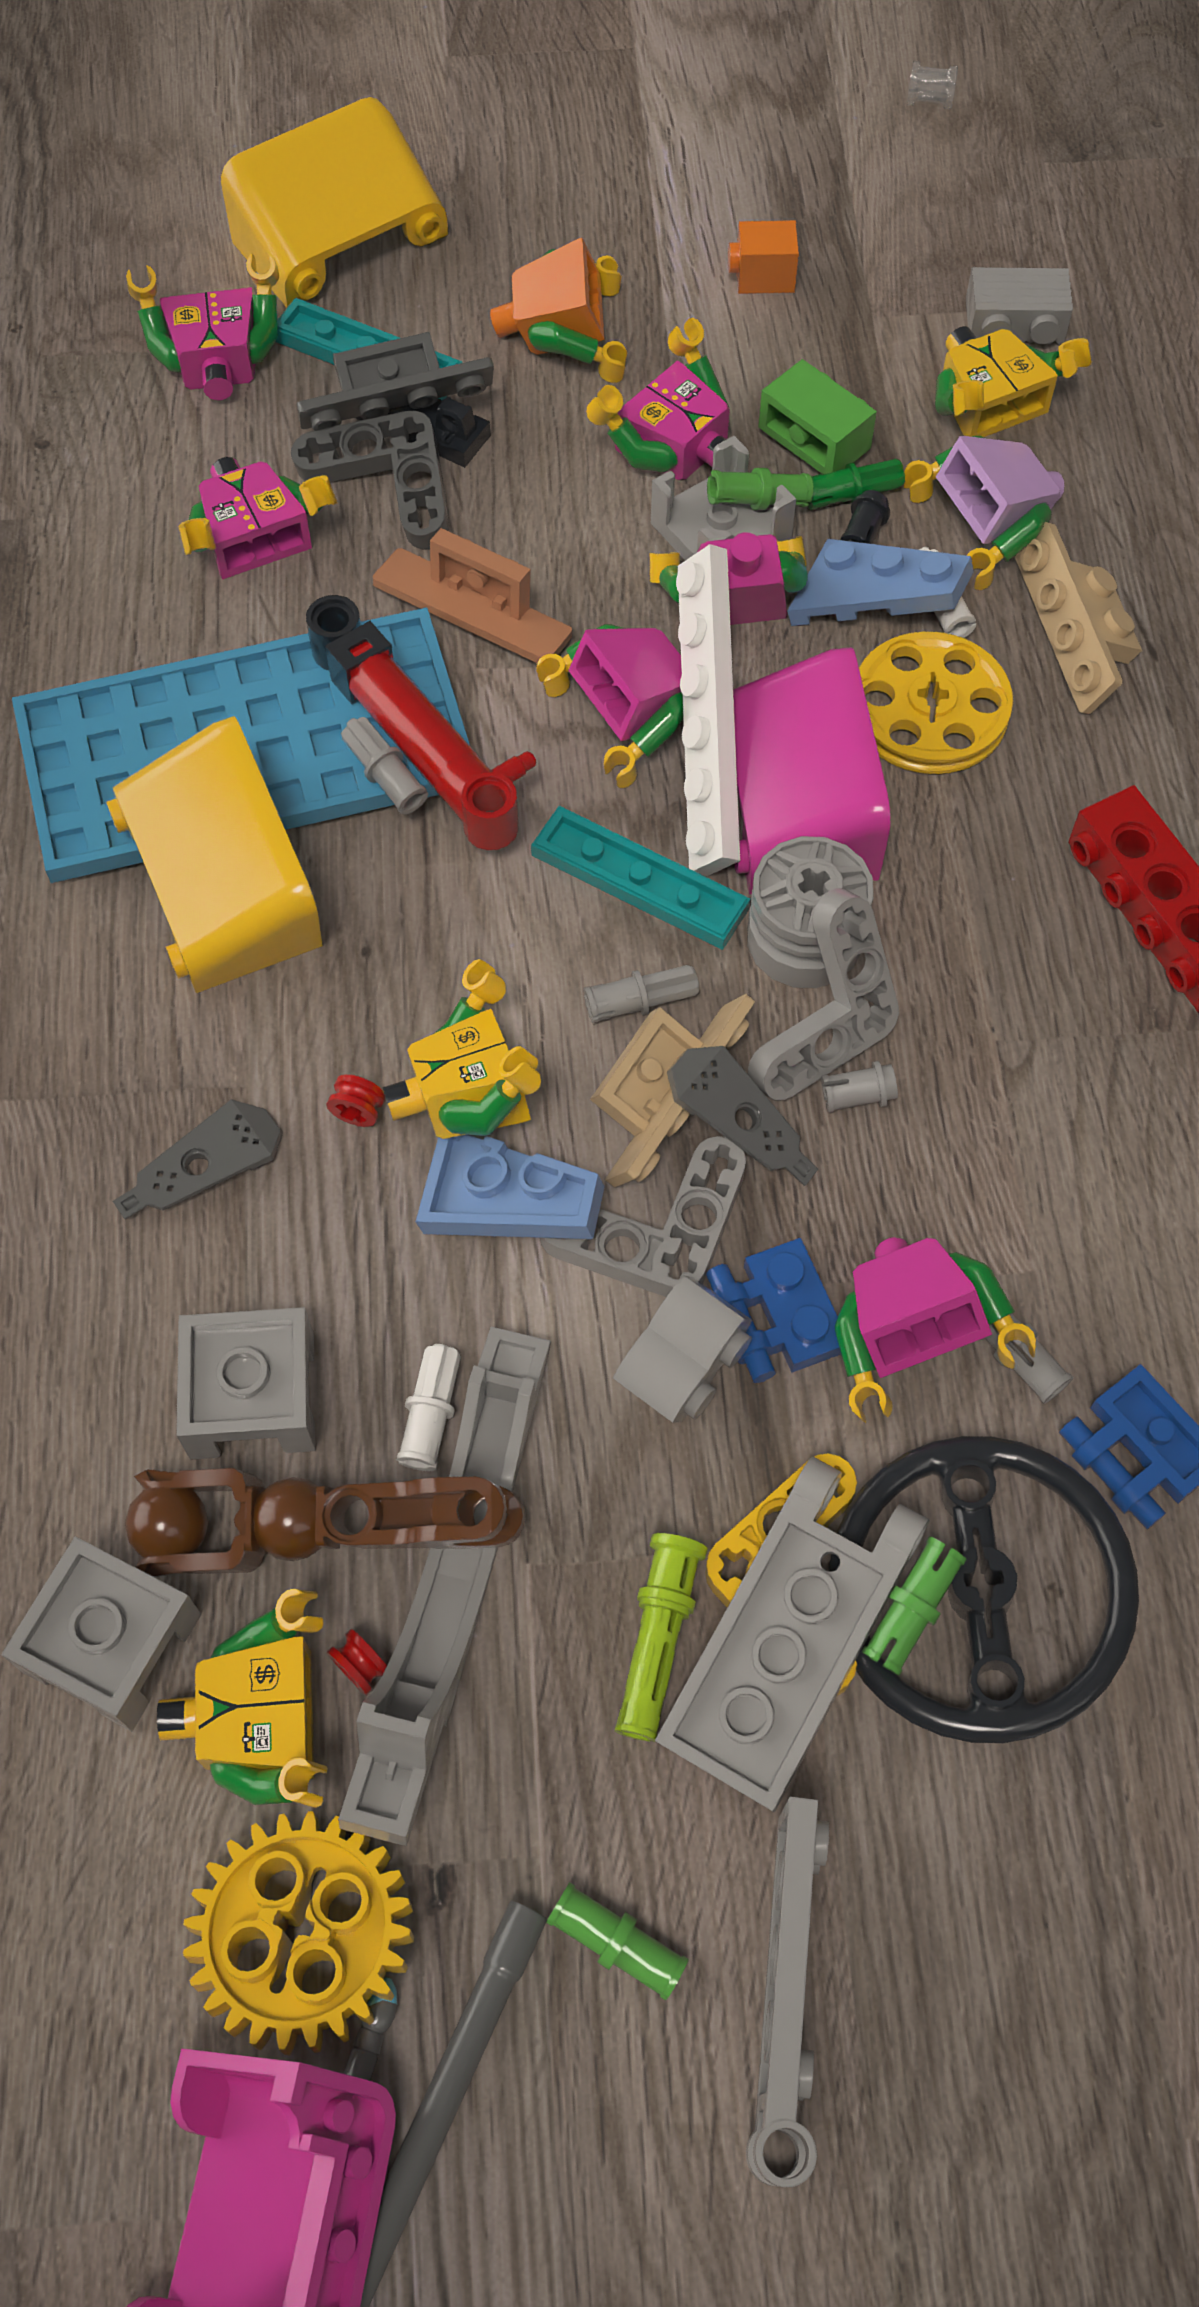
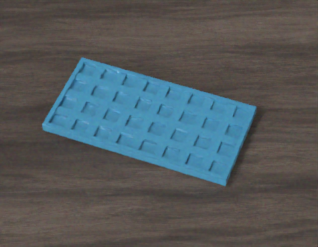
(105, 729)

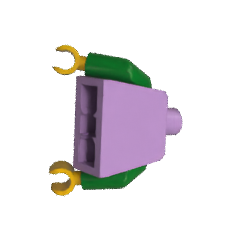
(998, 492)

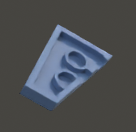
(873, 577)
(496, 1191)

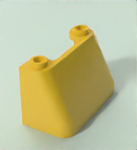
(327, 192)
(218, 858)

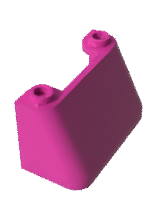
(809, 761)
(281, 2182)

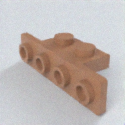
(474, 592)

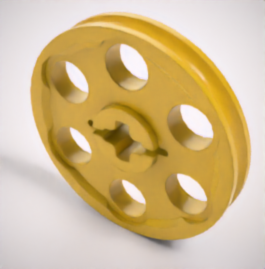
(951, 694)

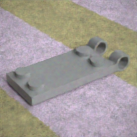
(786, 1643)
(784, 2066)

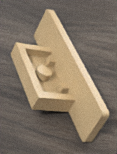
(1079, 617)
(638, 1085)

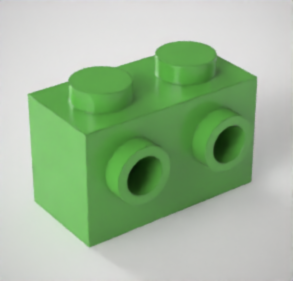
(816, 418)

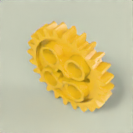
(241, 1913)

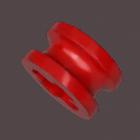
(356, 1100)
(357, 1661)

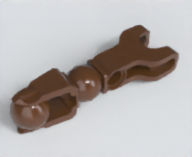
(300, 1518)

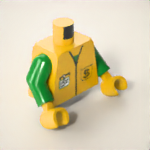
(1001, 380)
(466, 1069)
(255, 1708)

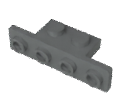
(392, 377)

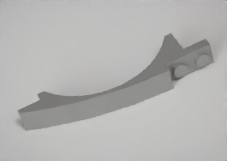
(417, 1690)

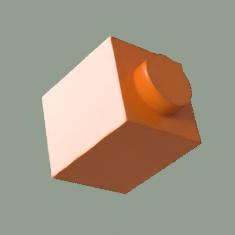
(765, 256)

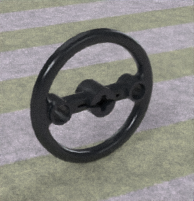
(977, 1460)

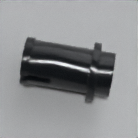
(869, 513)

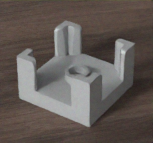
(691, 520)
(244, 1380)
(100, 1631)

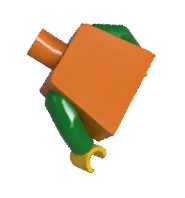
(561, 307)

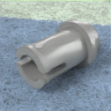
(860, 1087)

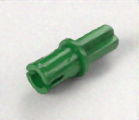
(854, 480)

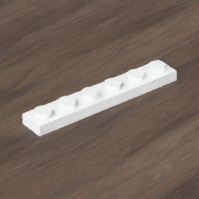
(708, 711)

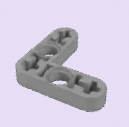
(844, 1014)
(656, 1246)

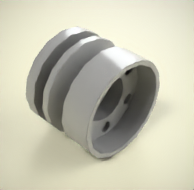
(783, 905)

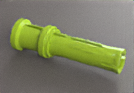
(664, 1606)

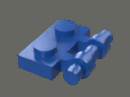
(793, 1304)
(1155, 1433)

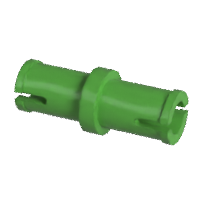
(757, 487)
(914, 1605)
(618, 1941)

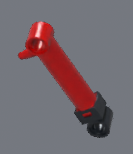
(366, 672)

